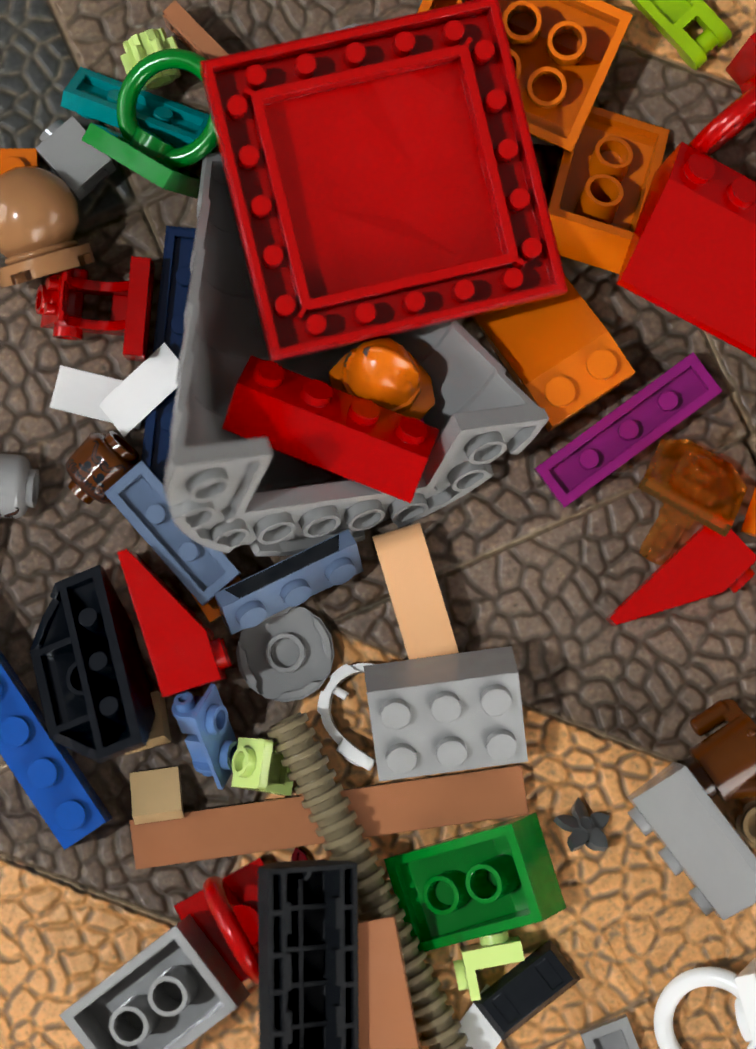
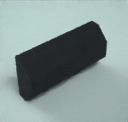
(308, 955)

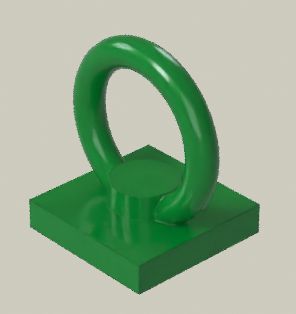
(140, 148)

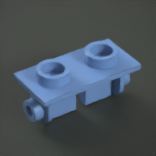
(209, 733)

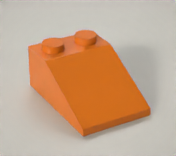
(604, 187)
(557, 353)

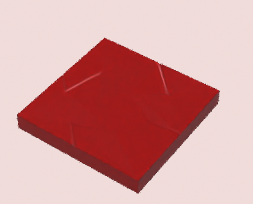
(383, 178)

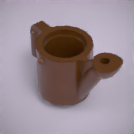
(727, 758)

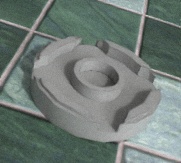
(286, 655)

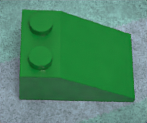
(477, 883)

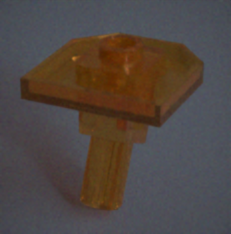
(691, 488)

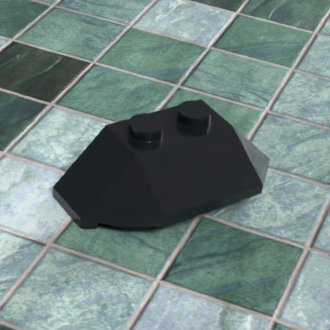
(91, 670)

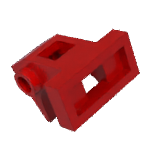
(62, 306)

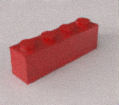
(330, 428)

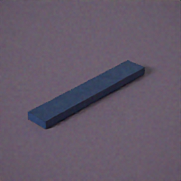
(169, 329)

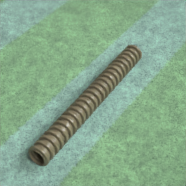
(374, 899)

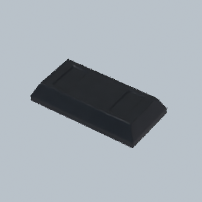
(526, 989)

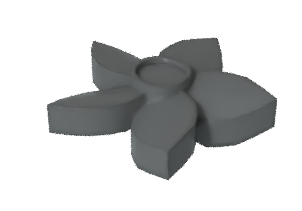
(584, 828)

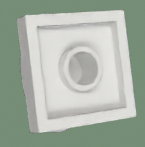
(740, 985)

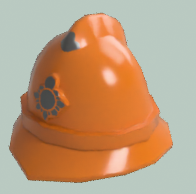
(385, 375)

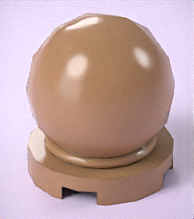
(38, 226)

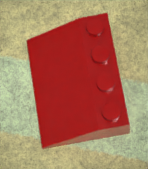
(698, 247)

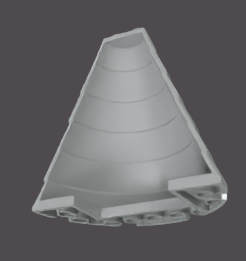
(244, 491)

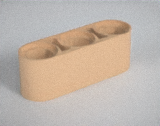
(415, 592)

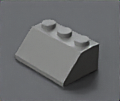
(696, 841)

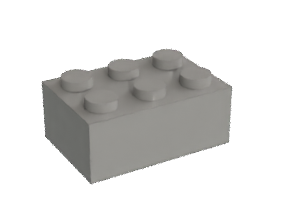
(446, 713)
(159, 996)

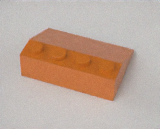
(559, 59)

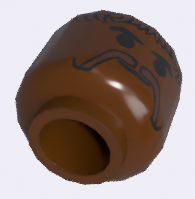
(99, 465)

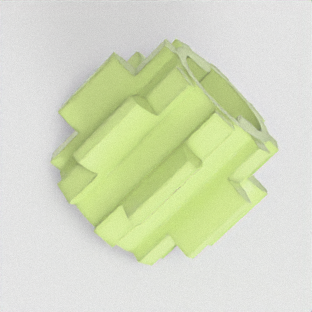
(144, 44)

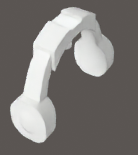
(345, 747)

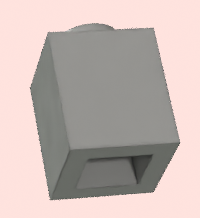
(73, 159)

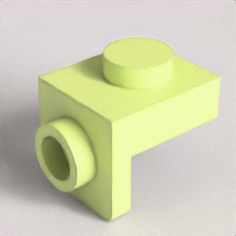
(259, 767)
(490, 952)

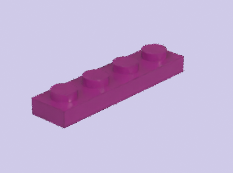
(628, 430)

